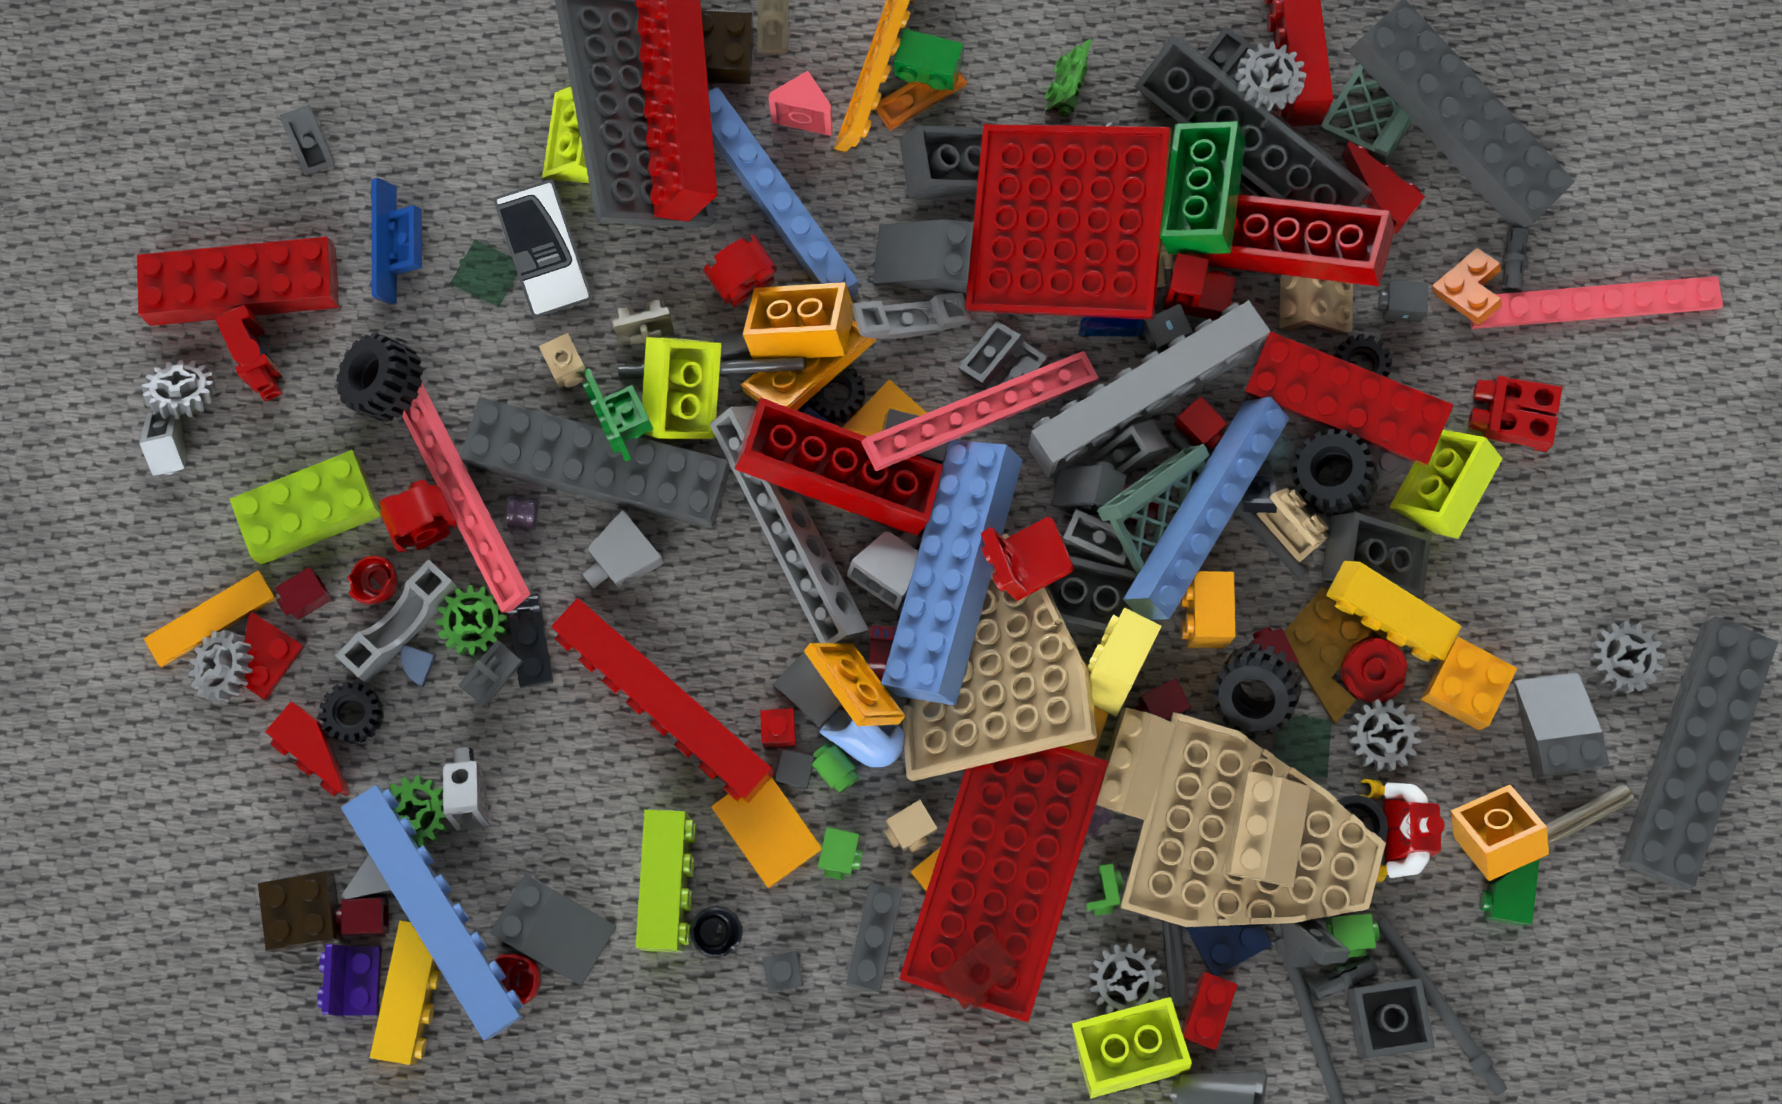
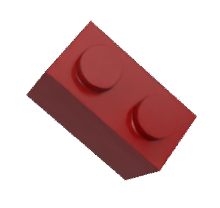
(1208, 1010)

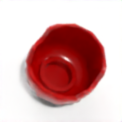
(384, 574)
(529, 975)

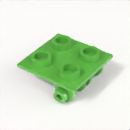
(1069, 78)

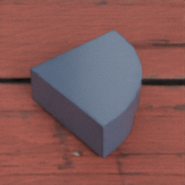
(416, 664)

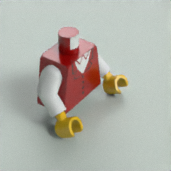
(1412, 828)

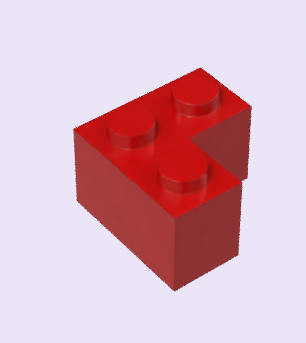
(1196, 290)

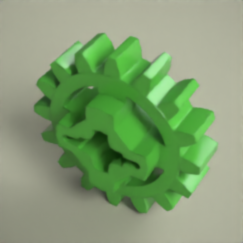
(463, 630)
(427, 807)

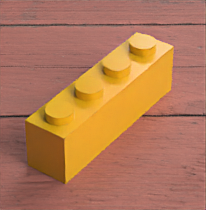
(1393, 610)
(406, 1000)

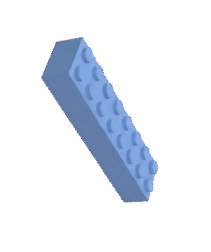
(951, 573)

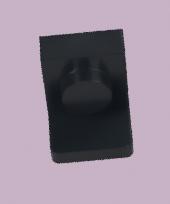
(1258, 495)

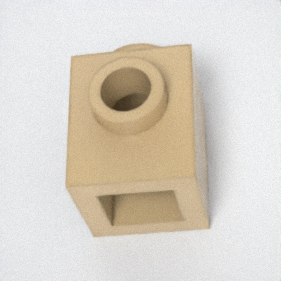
(563, 361)
(910, 827)

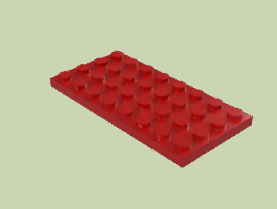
(1006, 871)

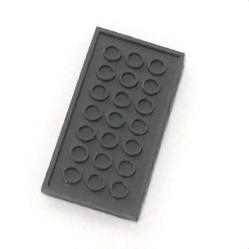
(609, 107)

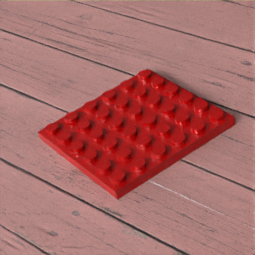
(1068, 220)

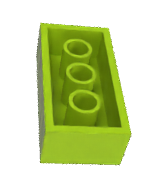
(305, 507)
(664, 881)

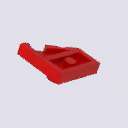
(272, 655)

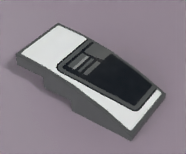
(542, 248)

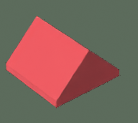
(801, 106)

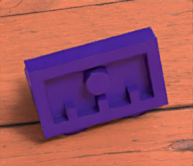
(350, 980)

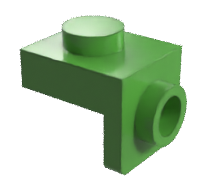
(1111, 884)

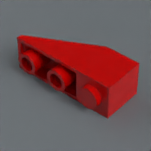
(1388, 189)
(308, 741)

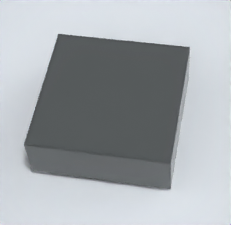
(794, 769)

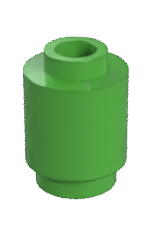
(835, 767)

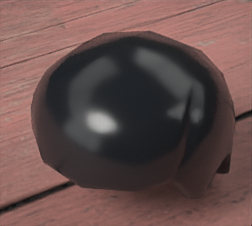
(705, 926)

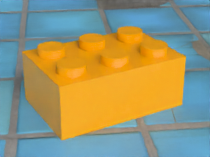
(799, 321)

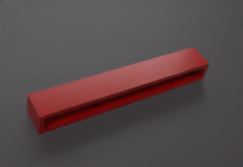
(663, 701)

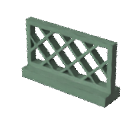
(1391, 134)
(1147, 490)

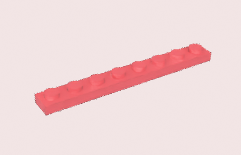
(1605, 302)
(979, 410)
(465, 503)

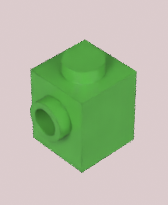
(840, 854)
(1354, 932)

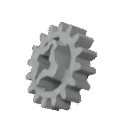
(1283, 86)
(178, 389)
(221, 666)
(1634, 670)
(1386, 748)
(1121, 964)

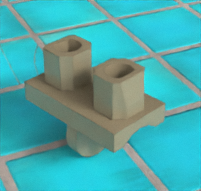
(772, 26)
(634, 328)

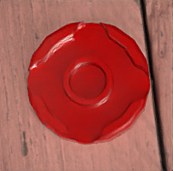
(1374, 669)

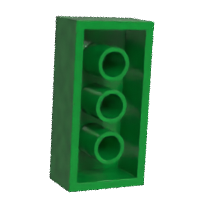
(1203, 188)

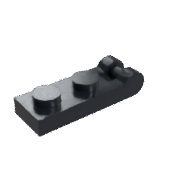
(530, 643)

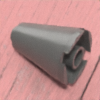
(1220, 1088)

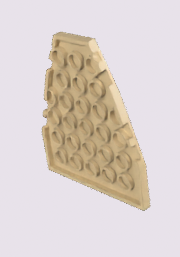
(1017, 696)
(1189, 832)

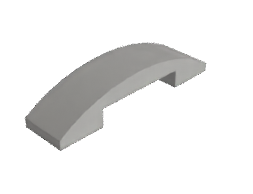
(910, 319)

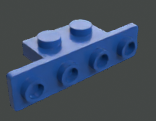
(394, 240)

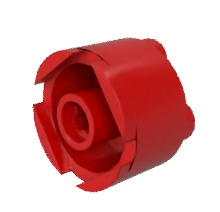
(740, 270)
(417, 516)

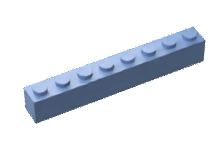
(776, 197)
(1206, 509)
(432, 912)

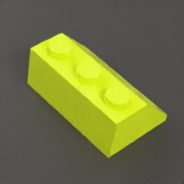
(564, 147)
(681, 387)
(1450, 485)
(1131, 1047)

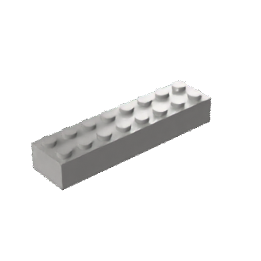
(1148, 388)

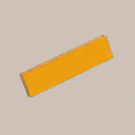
(212, 615)

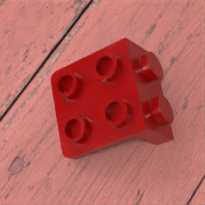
(1027, 558)

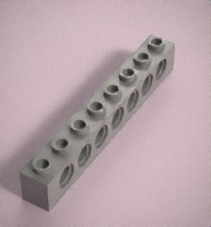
(794, 541)

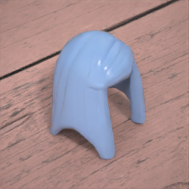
(867, 744)

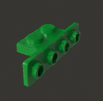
(619, 414)

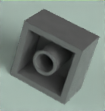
(1390, 1018)

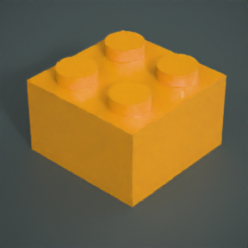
(1209, 610)
(1469, 684)
(1500, 832)

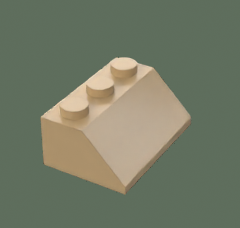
(1135, 762)
(1267, 829)

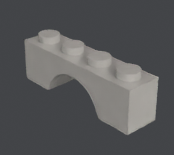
(377, 645)

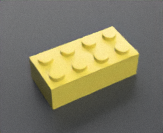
(1120, 659)

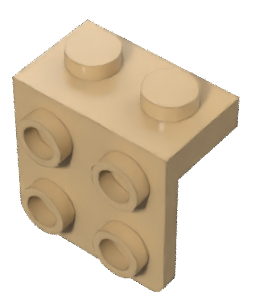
(1315, 303)
(1294, 524)

